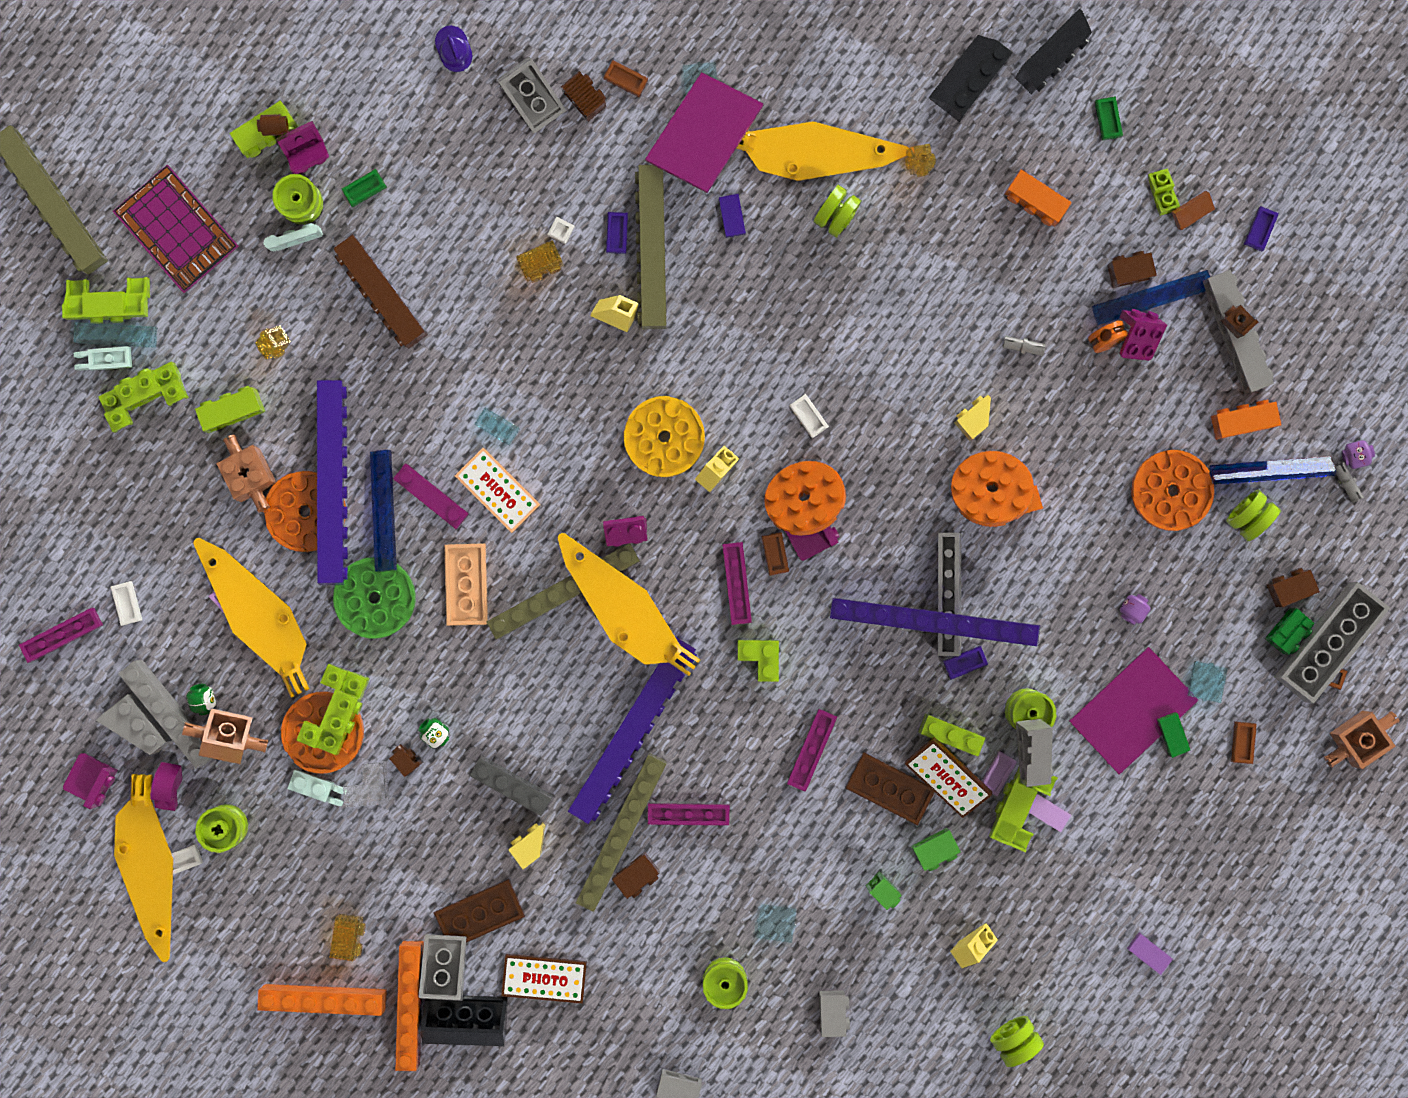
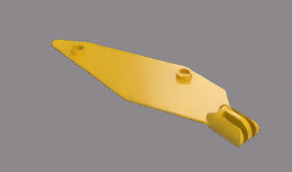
(816, 151)
(623, 608)
(256, 614)
(146, 864)

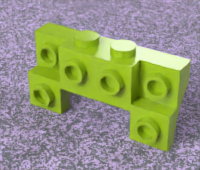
(106, 305)
(140, 390)
(340, 713)
(1013, 812)

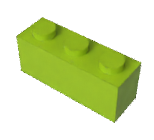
(251, 141)
(229, 409)
(951, 735)

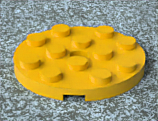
(659, 457)

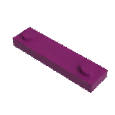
(431, 496)
(737, 583)
(60, 635)
(812, 750)
(688, 814)

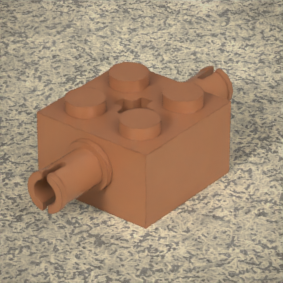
(235, 468)
(225, 736)
(1374, 740)

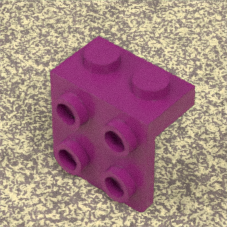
(303, 148)
(1143, 335)
(625, 531)
(812, 544)
(90, 780)

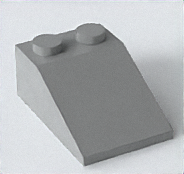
(531, 95)
(443, 967)

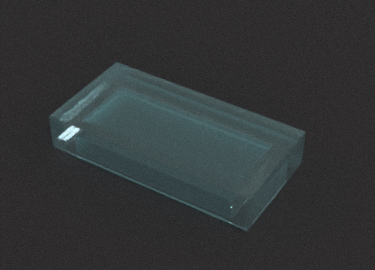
(497, 426)

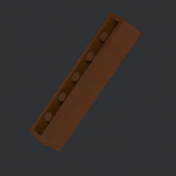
(380, 291)

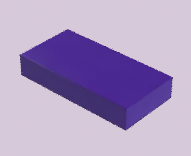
(732, 215)
(1261, 228)
(617, 232)
(965, 663)

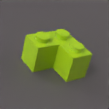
(765, 653)

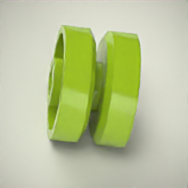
(289, 190)
(837, 211)
(1253, 515)
(1023, 701)
(210, 826)
(720, 994)
(1017, 1041)

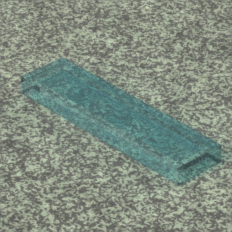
(115, 335)

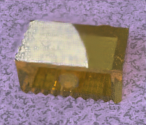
(540, 261)
(346, 937)

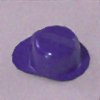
(453, 48)

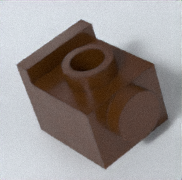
(1234, 326)
(405, 760)

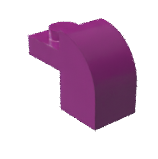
(165, 786)

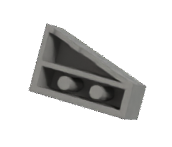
(135, 724)
(1034, 752)

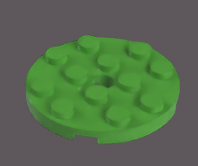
(378, 619)

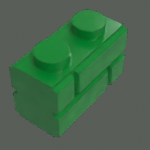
(1290, 631)

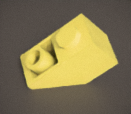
(616, 311)
(976, 419)
(716, 469)
(528, 848)
(974, 946)

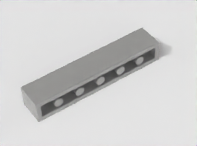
(1244, 351)
(949, 588)
(163, 709)

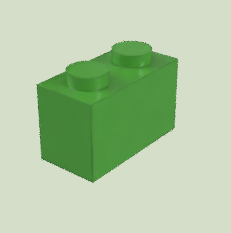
(936, 849)
(883, 891)

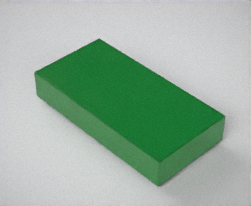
(1108, 118)
(364, 188)
(1173, 734)

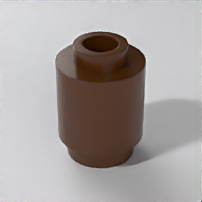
(272, 124)

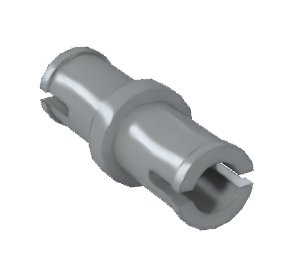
(1024, 345)
(1348, 482)

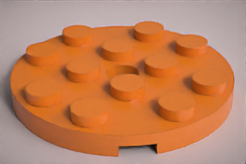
(1151, 490)
(986, 507)
(284, 515)
(808, 516)
(315, 760)

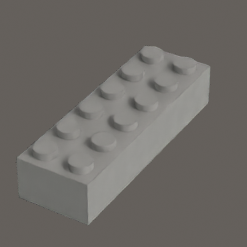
(1332, 642)

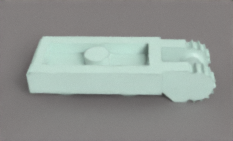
(293, 237)
(105, 358)
(315, 787)

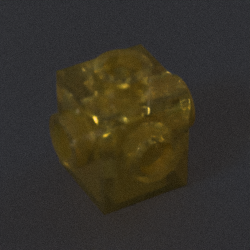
(920, 160)
(273, 342)

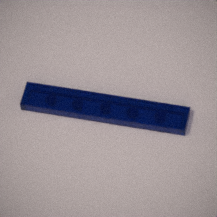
(1151, 297)
(1272, 470)
(383, 511)

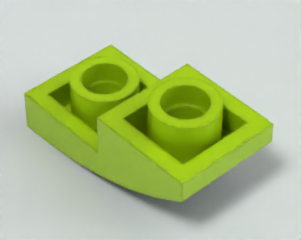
(1162, 191)

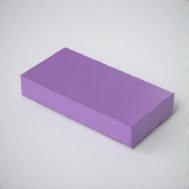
(1149, 953)

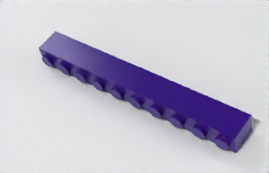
(330, 483)
(935, 622)
(628, 738)

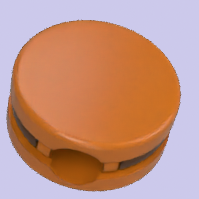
(1108, 336)

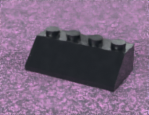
(1054, 53)
(970, 76)
(465, 1022)

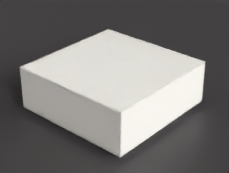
(561, 230)

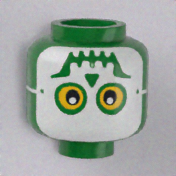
(201, 699)
(433, 733)

